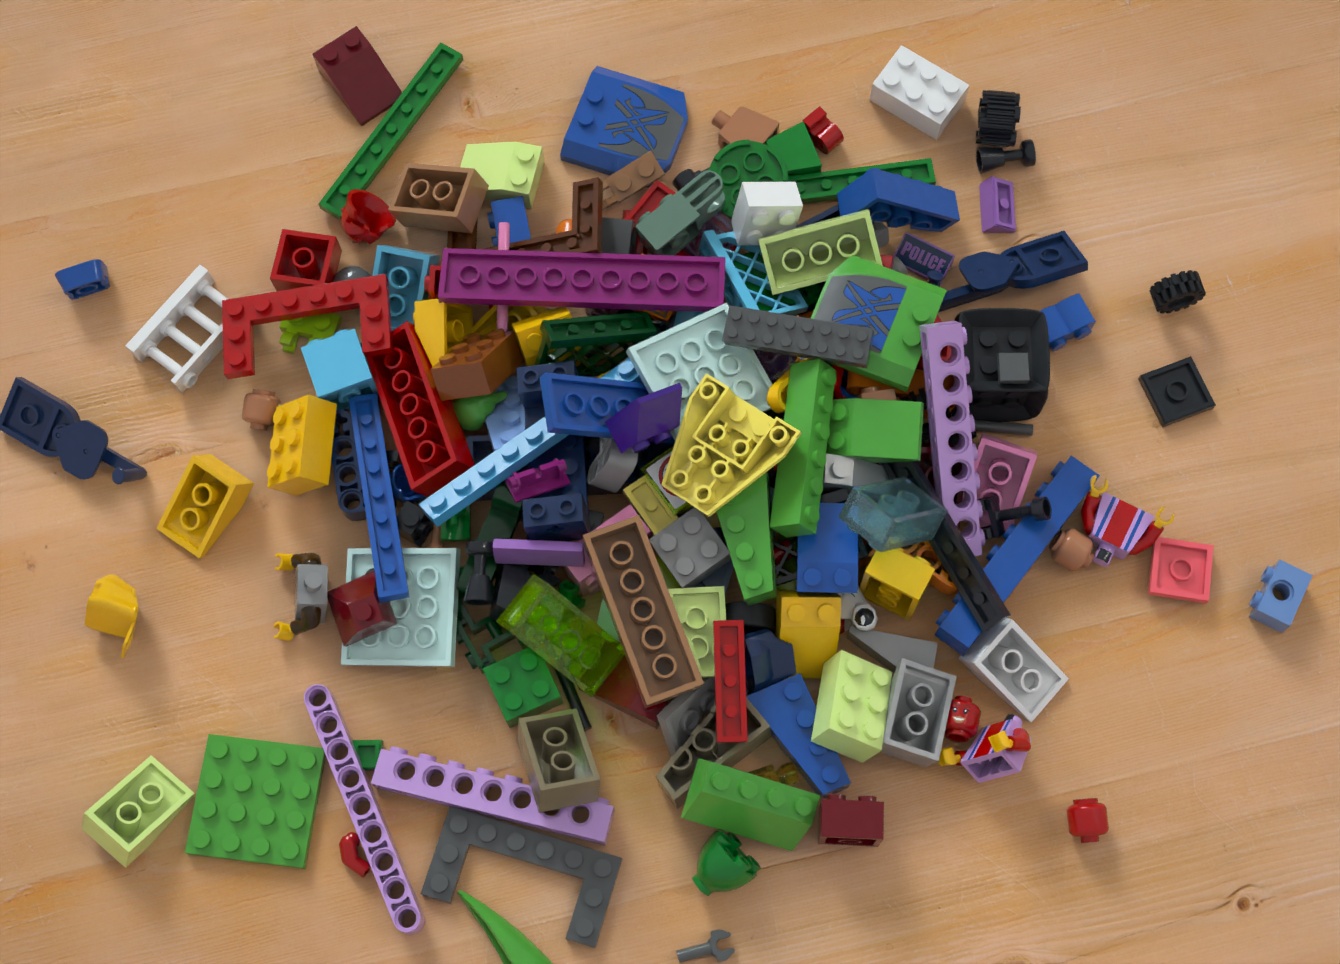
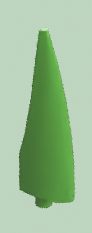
(508, 941)

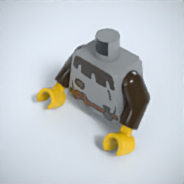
(310, 593)

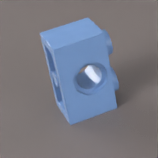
(1291, 583)

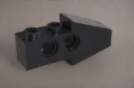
(512, 579)

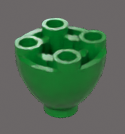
(723, 865)

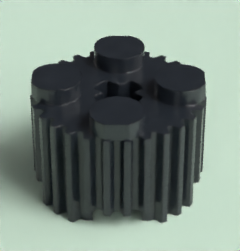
(997, 118)

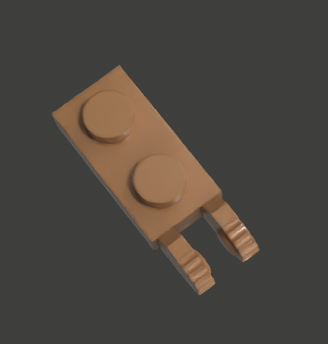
(632, 179)

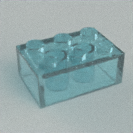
(892, 514)

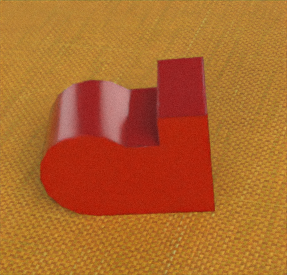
(822, 131)

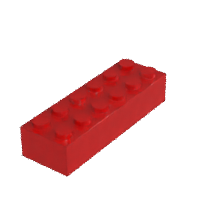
(421, 423)

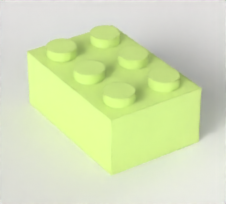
(852, 706)

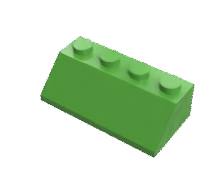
(749, 805)

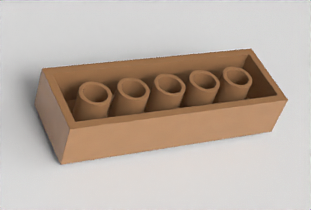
(642, 611)

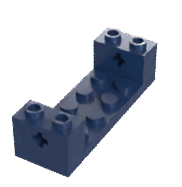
(567, 505)

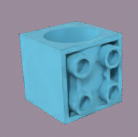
(339, 368)

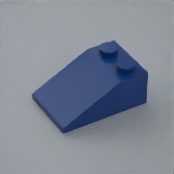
(829, 557)

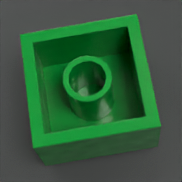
(522, 686)

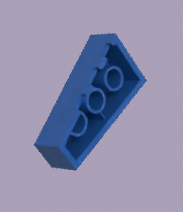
(900, 201)

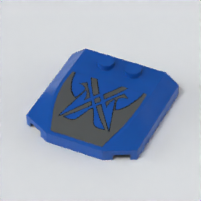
(622, 121)

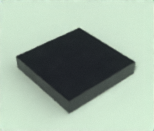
(1176, 391)

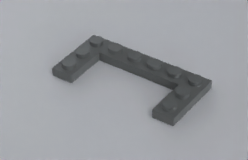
(593, 866)

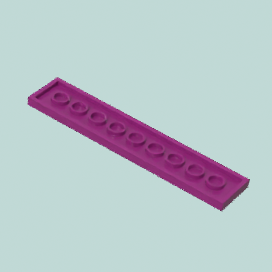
(581, 280)

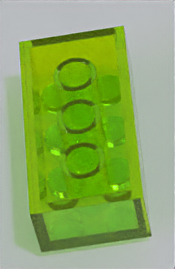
(562, 635)

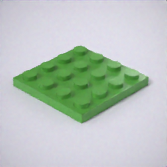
(256, 801)

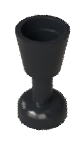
(992, 158)
(479, 586)

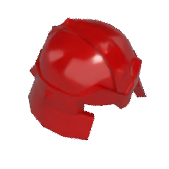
(365, 217)

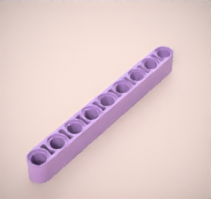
(373, 818)

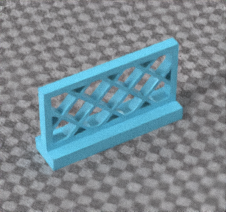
(734, 288)

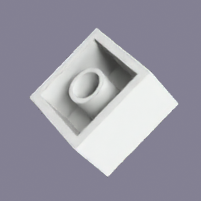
(765, 210)

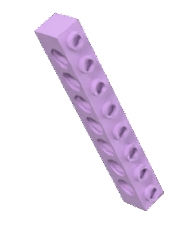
(933, 339)
(388, 778)

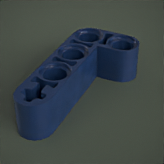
(347, 465)

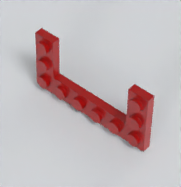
(366, 293)

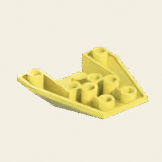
(723, 447)

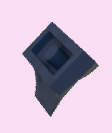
(767, 659)

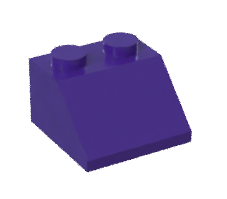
(647, 419)

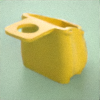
(113, 609)

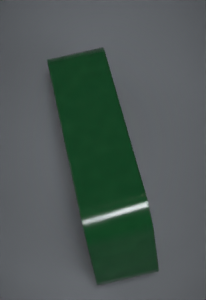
(499, 524)

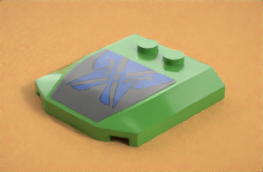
(890, 305)

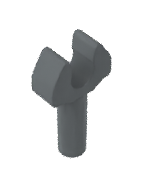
(707, 948)

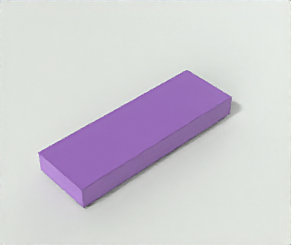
(538, 552)

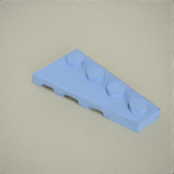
(508, 416)

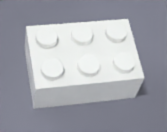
(919, 92)

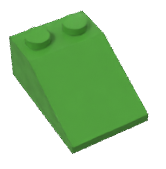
(876, 430)

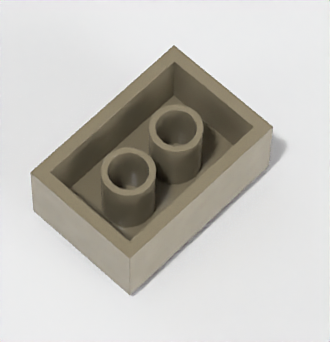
(558, 760)

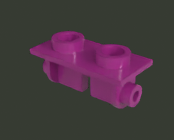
(538, 480)

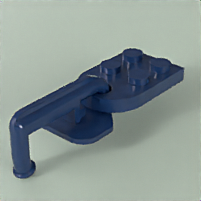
(1017, 267)
(57, 430)

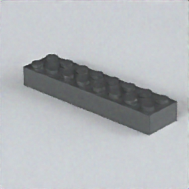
(798, 336)

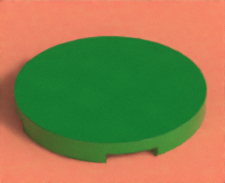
(746, 163)

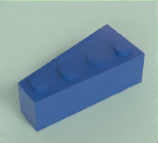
(791, 717)

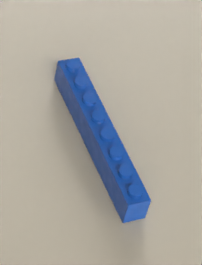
(1020, 550)

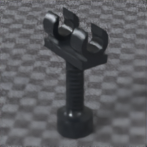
(1039, 509)

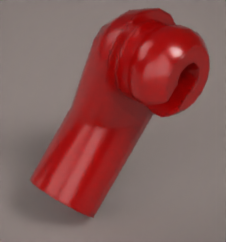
(349, 854)

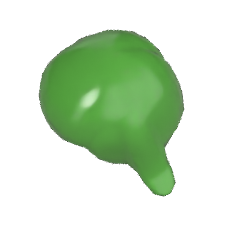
(474, 410)

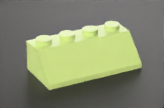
(815, 250)

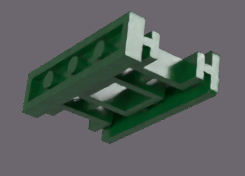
(494, 629)

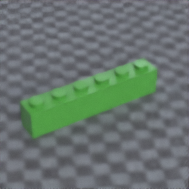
(802, 470)

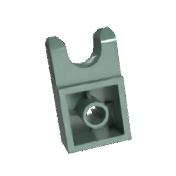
(682, 215)

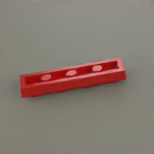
(730, 681)

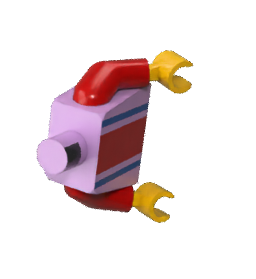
(1118, 526)
(995, 751)

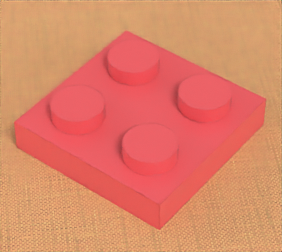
(1180, 570)

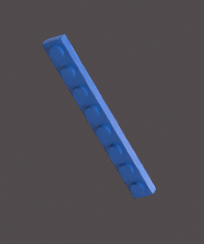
(378, 498)

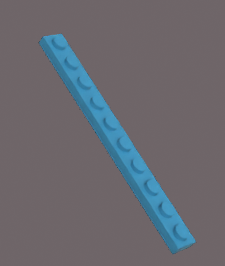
(503, 462)

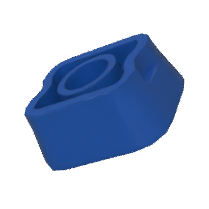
(83, 278)

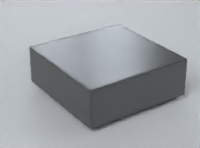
(1013, 368)

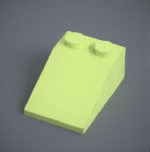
(507, 168)
(136, 811)

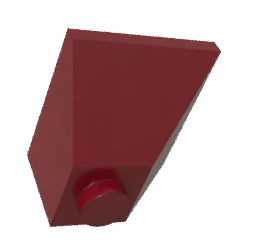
(359, 609)

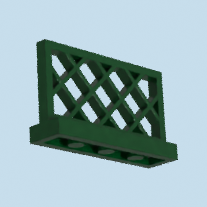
(591, 333)

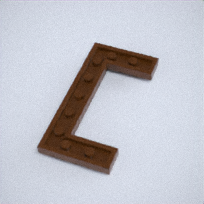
(585, 232)

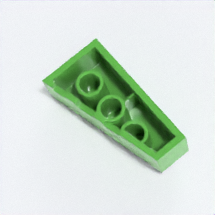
(750, 540)

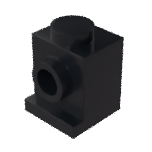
(414, 524)

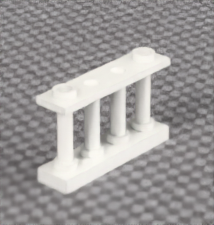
(163, 324)

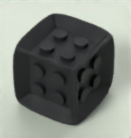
(1005, 331)

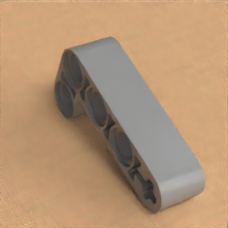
(611, 467)

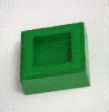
(368, 752)

